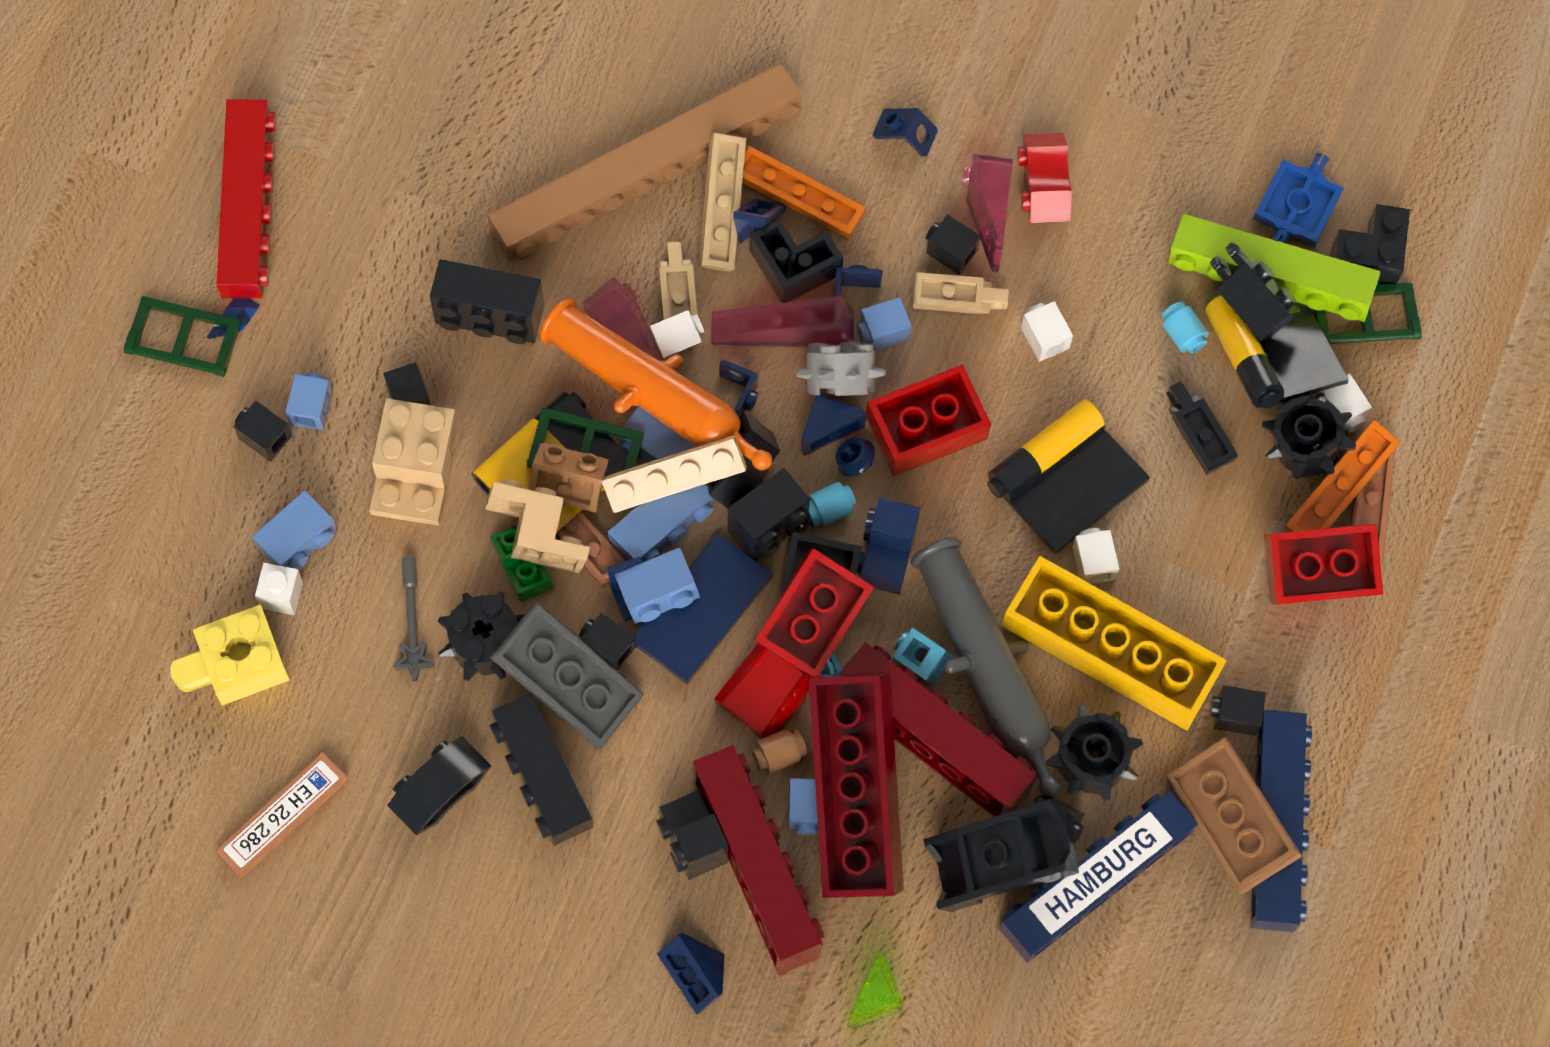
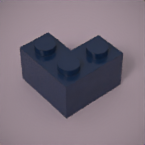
(890, 538)

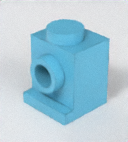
(908, 649)

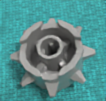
(840, 369)

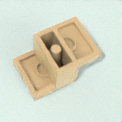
(412, 461)
(537, 526)

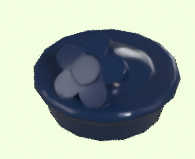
(855, 456)

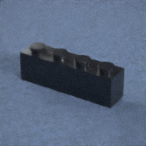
(542, 770)

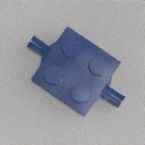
(1299, 202)

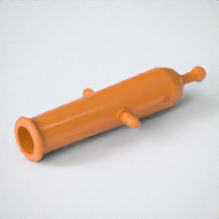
(646, 381)

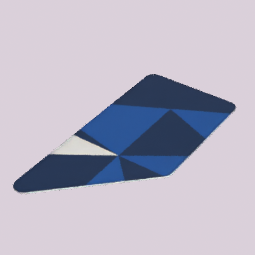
(238, 308)

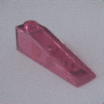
(987, 200)
(619, 311)
(785, 324)

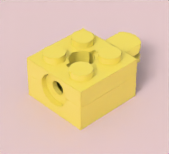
(230, 667)

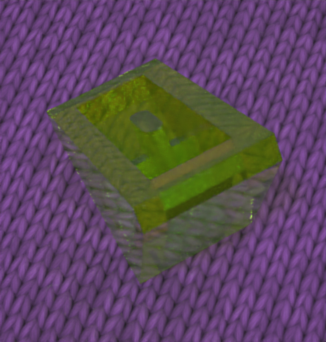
(878, 996)

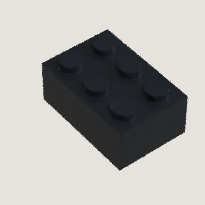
(487, 301)

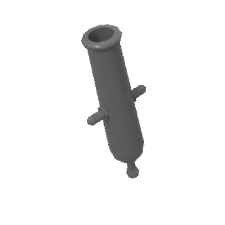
(987, 657)

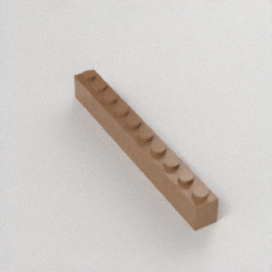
(642, 163)

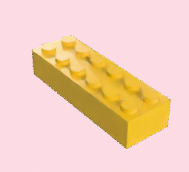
(1113, 643)

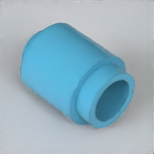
(1184, 328)
(830, 504)

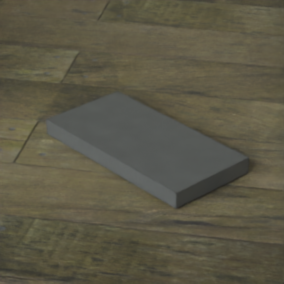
(567, 675)

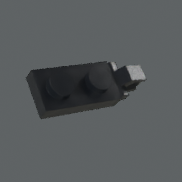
(1200, 429)

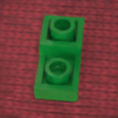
(526, 577)

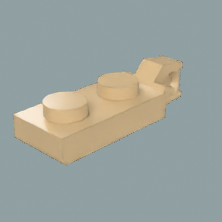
(677, 283)
(957, 294)

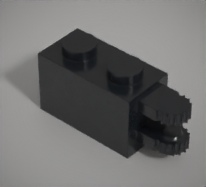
(1255, 293)

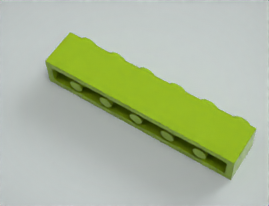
(1308, 275)

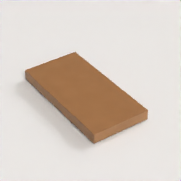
(1233, 816)

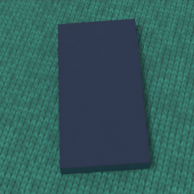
(689, 635)

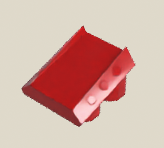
(764, 692)

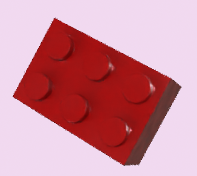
(928, 420)
(1323, 564)
(813, 613)

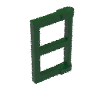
(190, 314)
(1414, 327)
(591, 426)

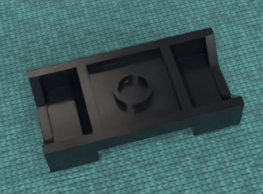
(1003, 854)

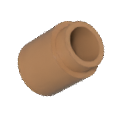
(779, 750)

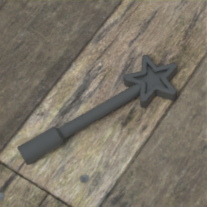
(414, 654)

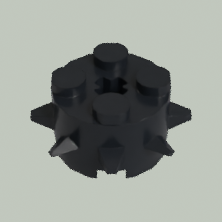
(1325, 438)
(467, 621)
(1099, 733)

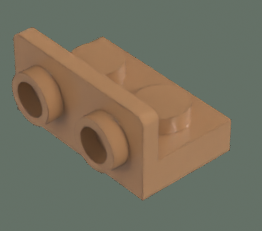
(569, 473)

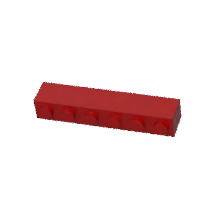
(244, 198)

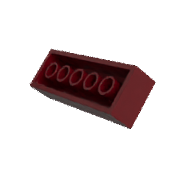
(948, 739)
(856, 785)
(757, 861)

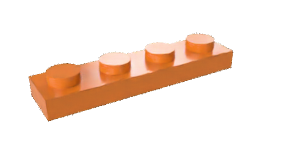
(801, 193)
(1342, 486)

